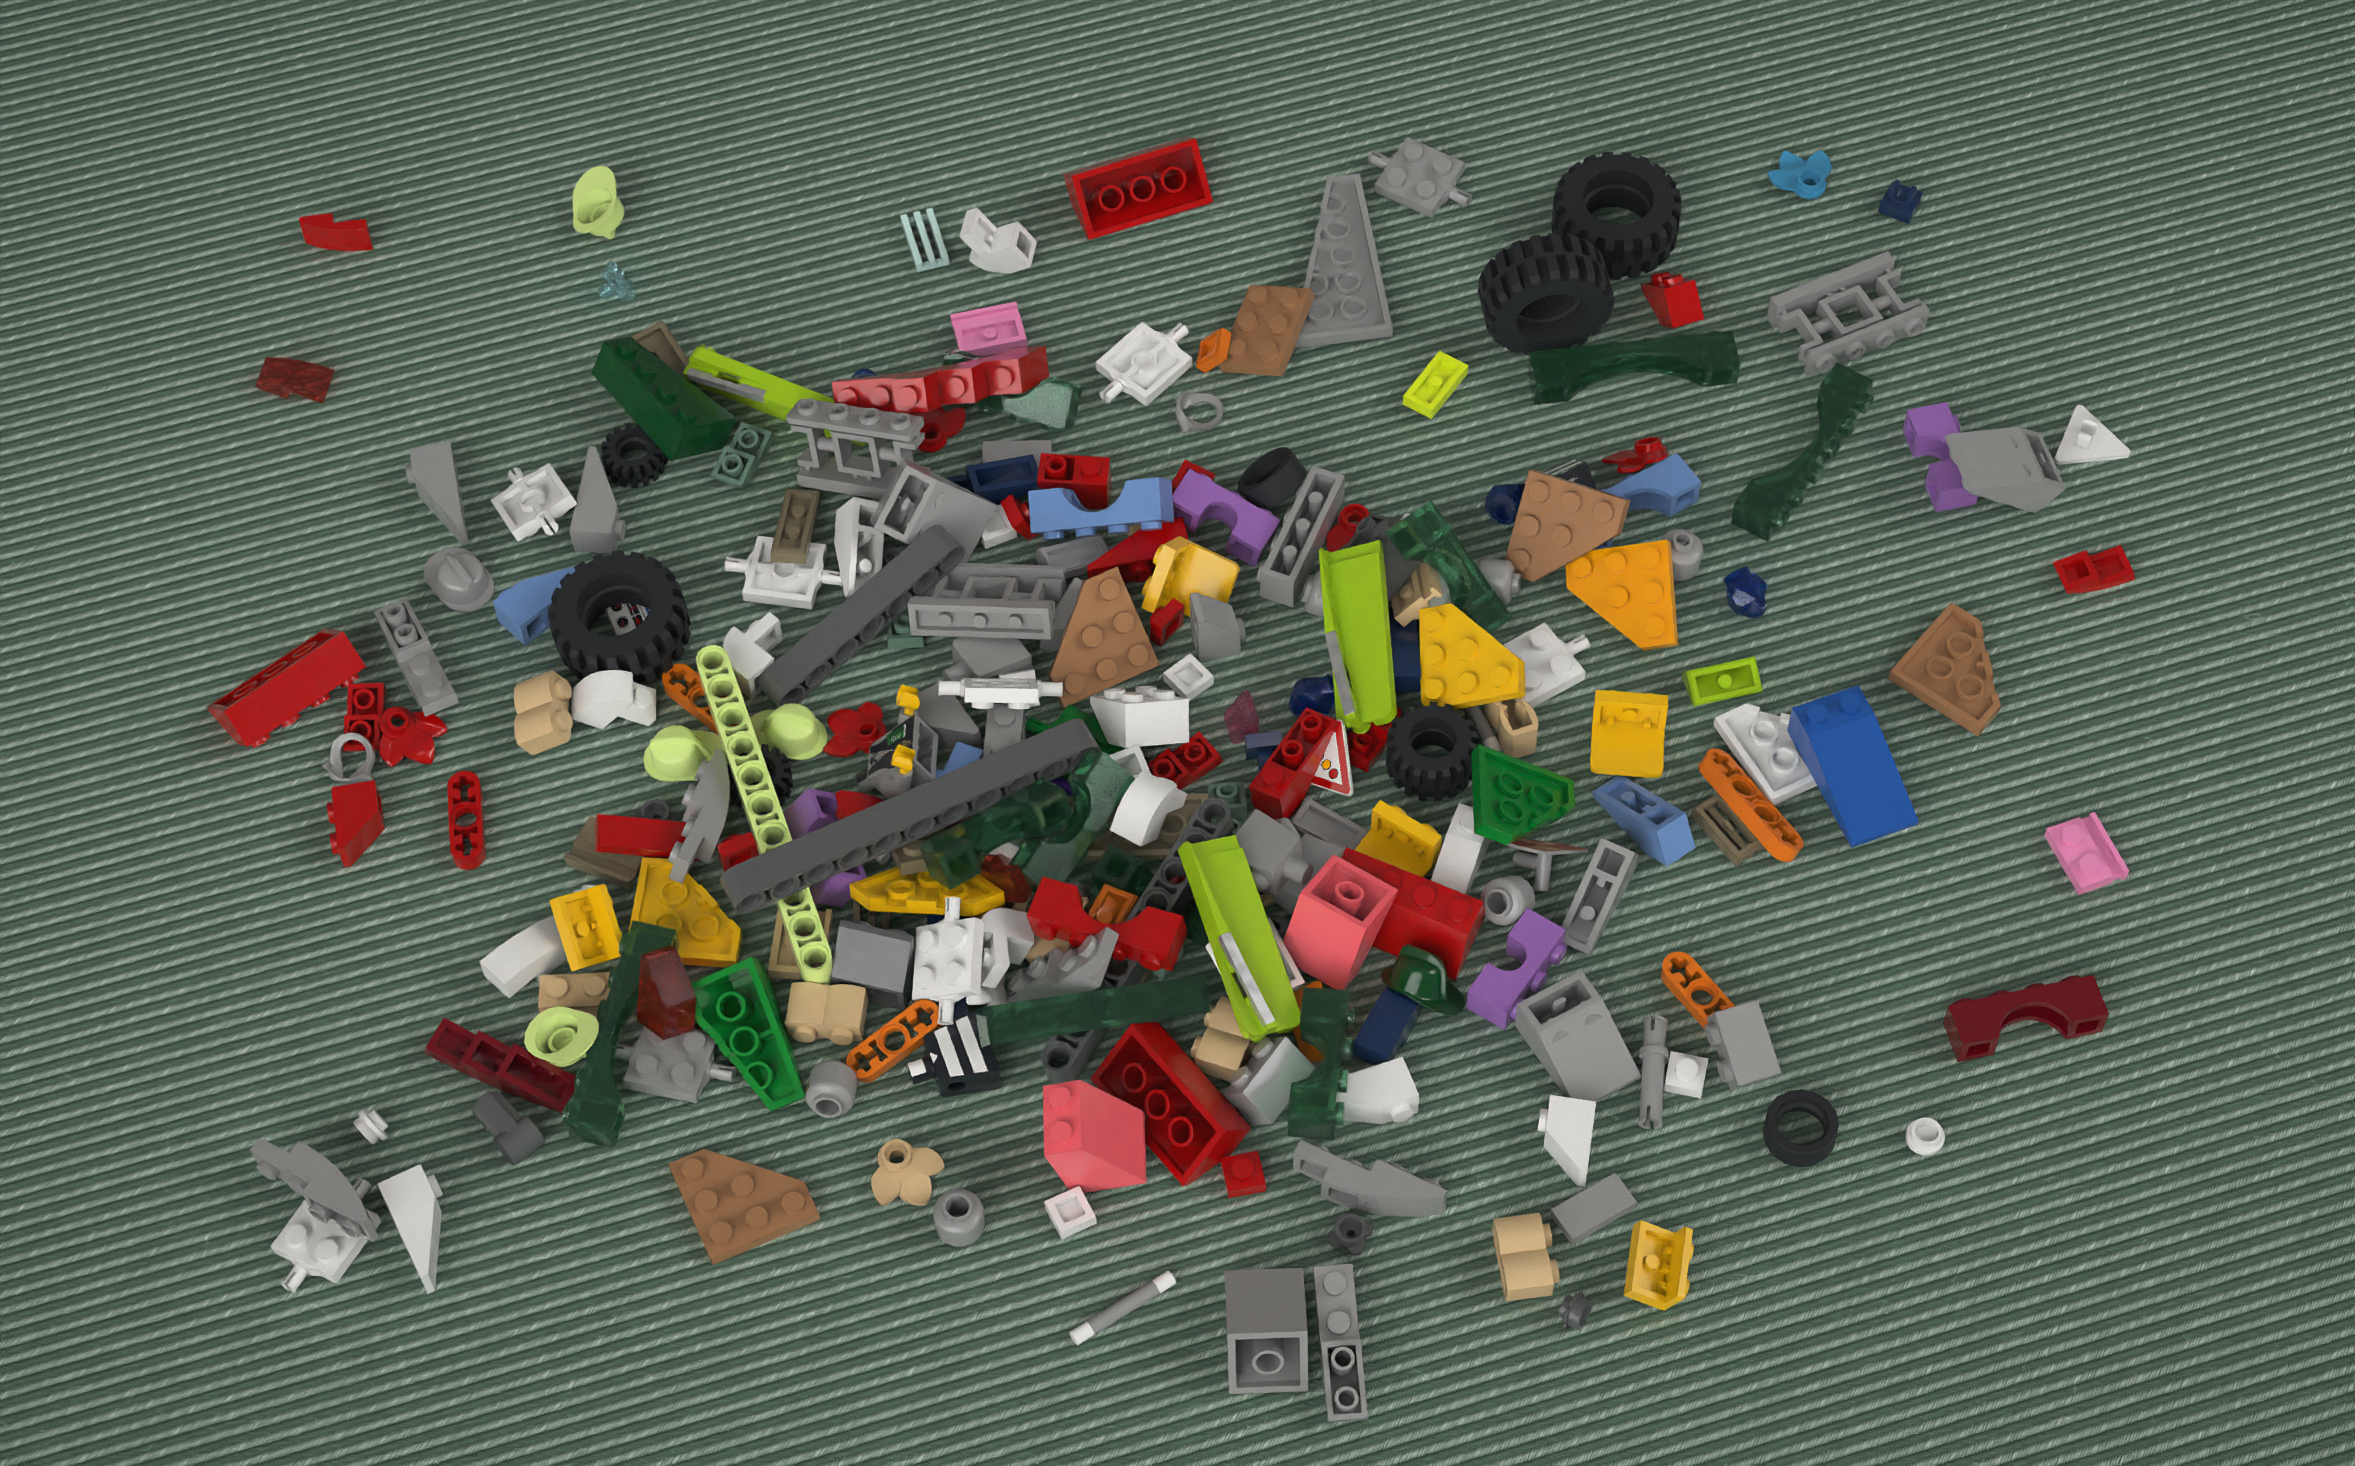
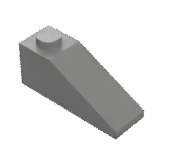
(437, 483)
(596, 516)
(1598, 894)

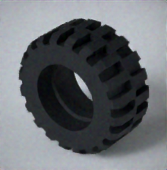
(1625, 184)
(1545, 293)
(611, 582)

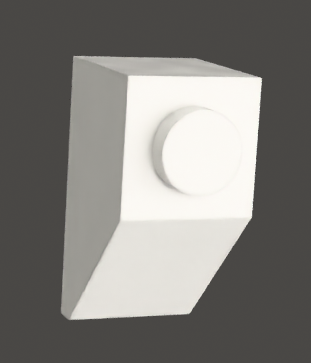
(1569, 1134)

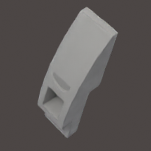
(415, 657)
(704, 815)
(1065, 972)
(319, 1182)
(1382, 1191)
(1340, 1343)

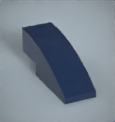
(1000, 478)
(1405, 655)
(1386, 1027)

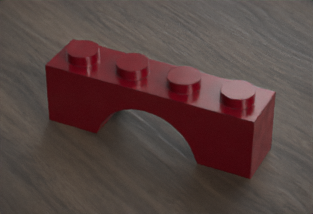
(2069, 1006)

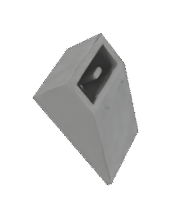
(2006, 466)
(924, 499)
(1576, 1039)

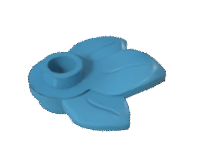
(1802, 176)

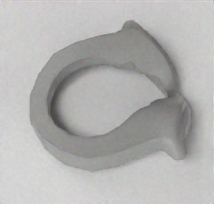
(1191, 399)
(334, 765)

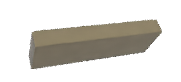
(795, 526)

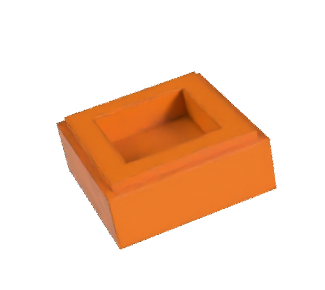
(1213, 350)

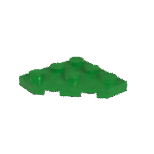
(1515, 796)

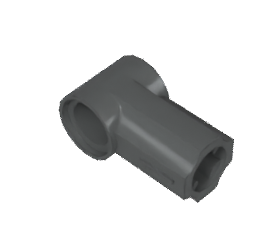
(512, 1134)

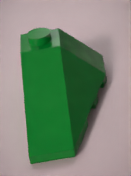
(747, 1025)

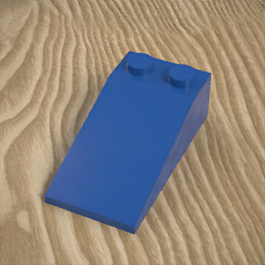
(1852, 765)

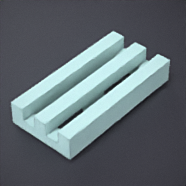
(919, 221)

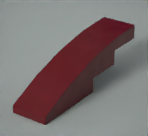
(501, 1066)

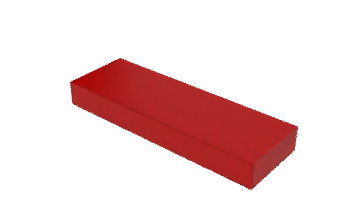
(637, 835)

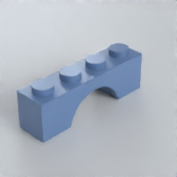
(1661, 487)
(1141, 503)

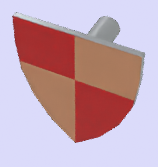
(1542, 861)

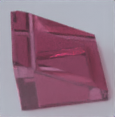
(1241, 718)

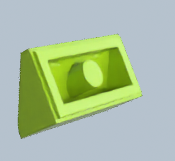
(1722, 681)

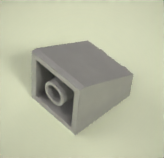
(1266, 1330)

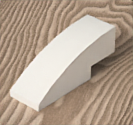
(525, 956)

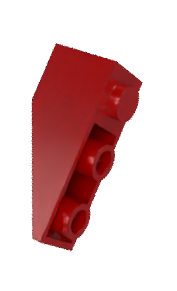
(1136, 553)
(1292, 766)

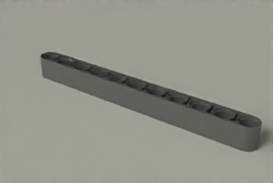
(905, 817)

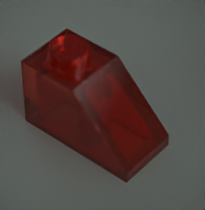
(665, 994)

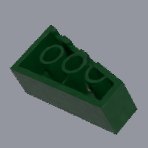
(661, 400)

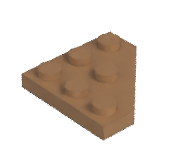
(1560, 524)
(1101, 640)
(1951, 670)
(739, 1203)

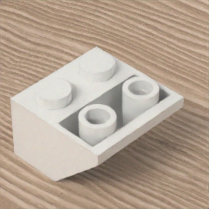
(1142, 716)

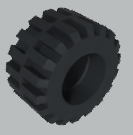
(1431, 727)

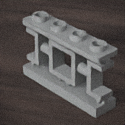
(1838, 292)
(848, 472)
(990, 602)

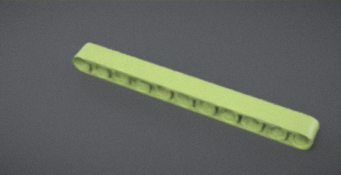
(760, 799)

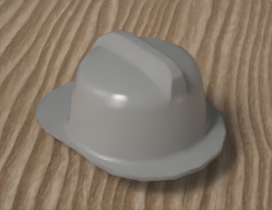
(459, 579)

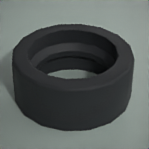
(1272, 478)
(1805, 1102)

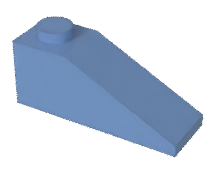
(526, 605)
(1648, 819)

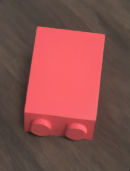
(1337, 922)
(1093, 1137)

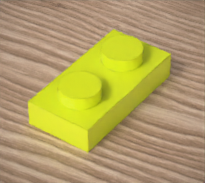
(1435, 384)

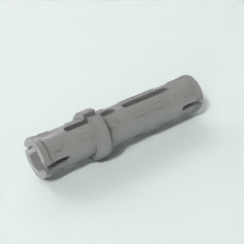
(1653, 1059)

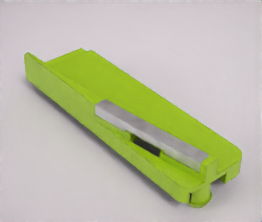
(753, 388)
(1358, 634)
(1240, 937)

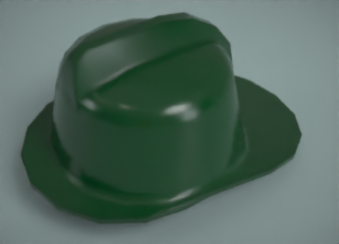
(1424, 980)

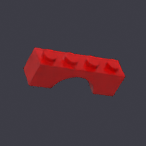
(1149, 938)

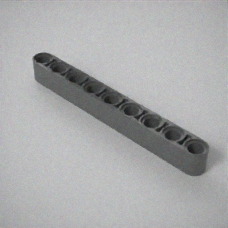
(1158, 893)

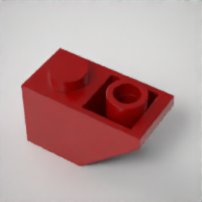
(1673, 299)
(1084, 474)
(357, 819)

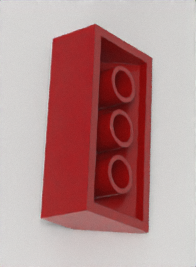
(1138, 187)
(287, 687)
(1424, 914)
(1184, 1113)

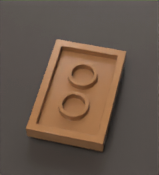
(1267, 329)

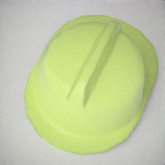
(597, 204)
(791, 730)
(678, 752)
(561, 1035)

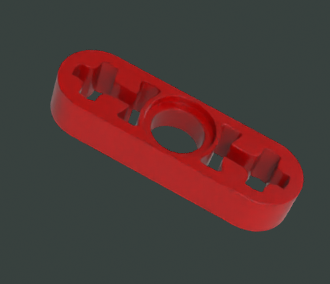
(475, 831)

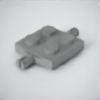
(1420, 177)
(672, 1066)

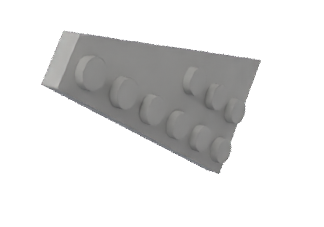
(1344, 271)

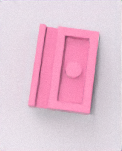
(989, 329)
(2086, 853)

